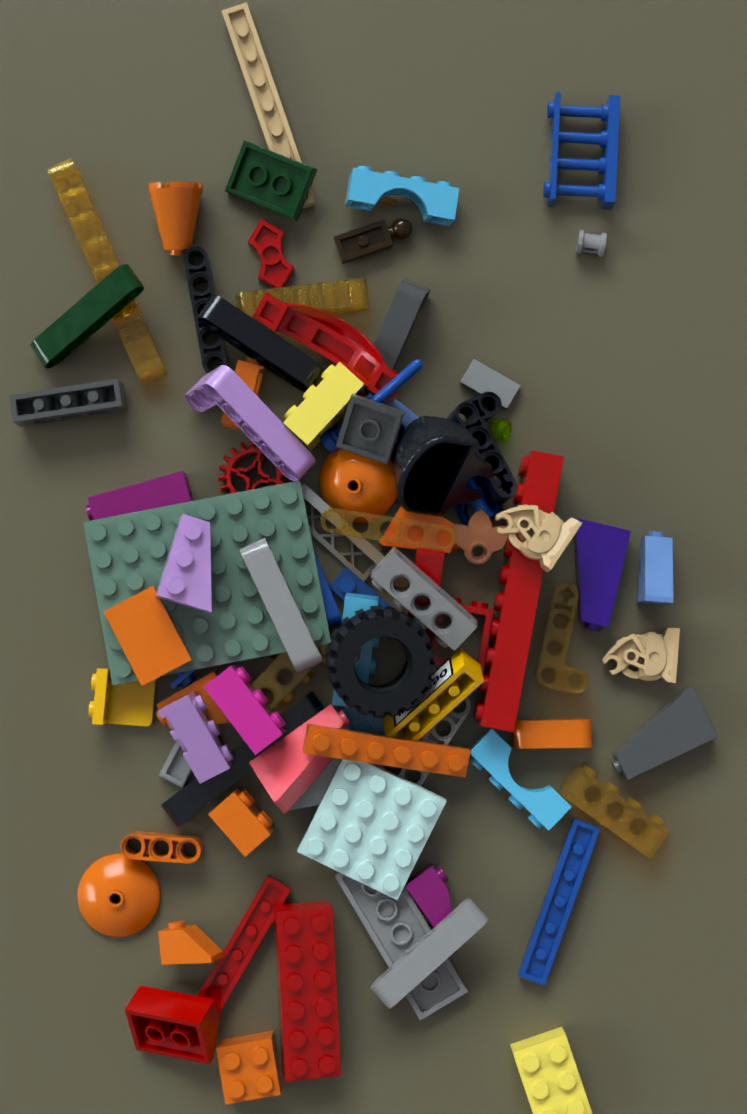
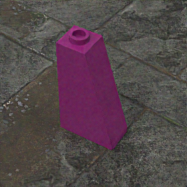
(141, 496)

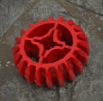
(257, 463)

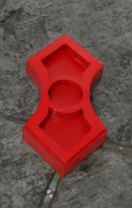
(267, 242)

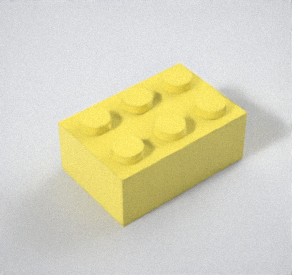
(323, 405)
(550, 1074)

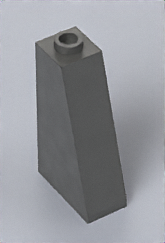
(667, 734)

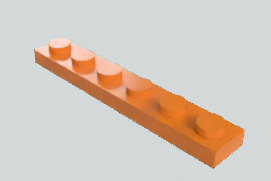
(386, 750)

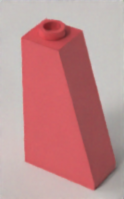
(286, 769)

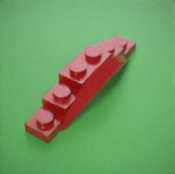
(330, 338)

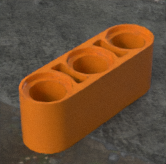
(553, 733)
(149, 852)

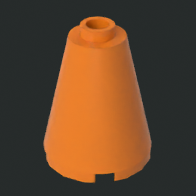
(176, 213)

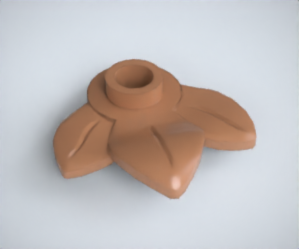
(479, 533)

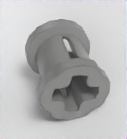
(591, 243)

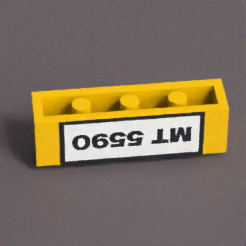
(451, 685)

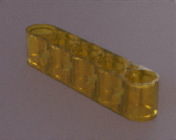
(327, 296)
(375, 524)

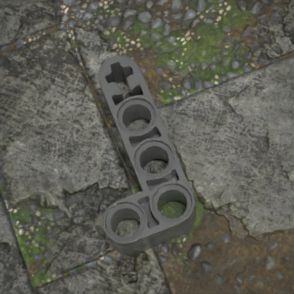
(400, 320)

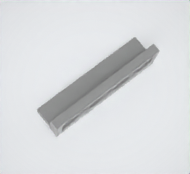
(335, 520)

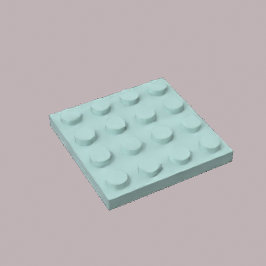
(372, 826)

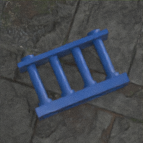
(606, 139)

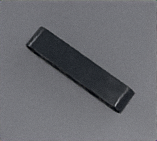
(194, 275)
(259, 343)

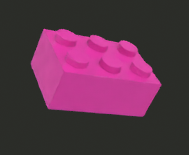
(246, 708)

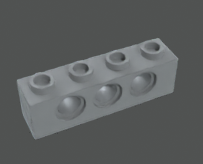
(398, 565)

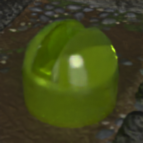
(501, 429)

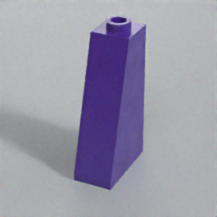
(598, 568)

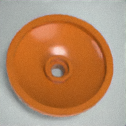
(375, 483)
(134, 884)

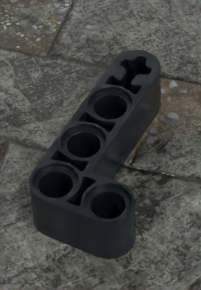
(488, 449)

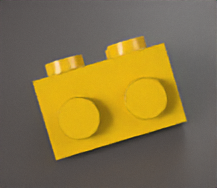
(121, 703)

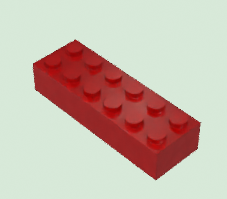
(307, 990)

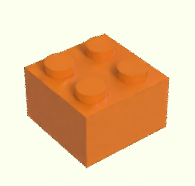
(242, 821)
(249, 1067)

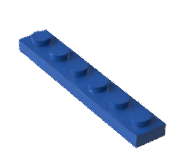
(558, 901)

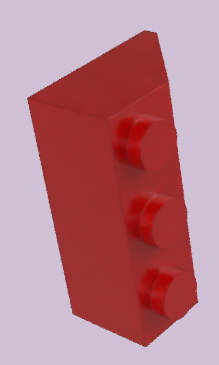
(173, 1024)

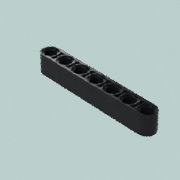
(196, 795)

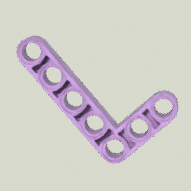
(254, 418)

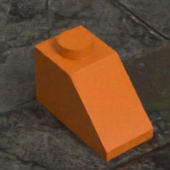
(186, 945)

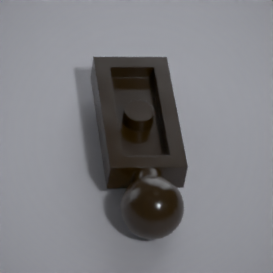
(370, 239)

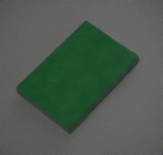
(271, 180)

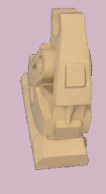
(542, 533)
(650, 653)

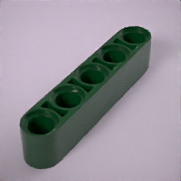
(87, 316)

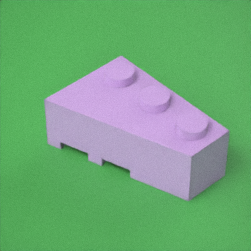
(188, 566)
(197, 736)

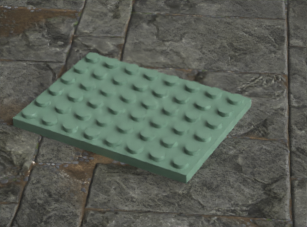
(133, 548)

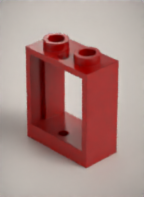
(476, 608)

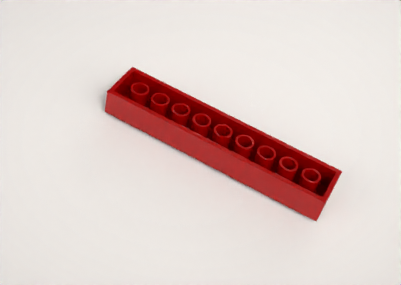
(516, 602)

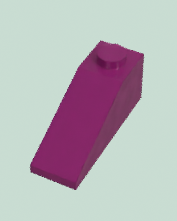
(431, 893)

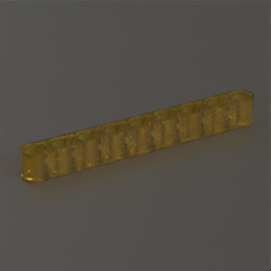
(102, 262)

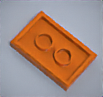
(147, 636)

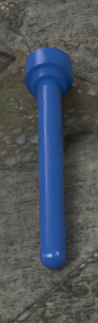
(330, 436)

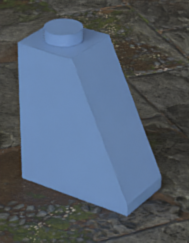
(655, 569)

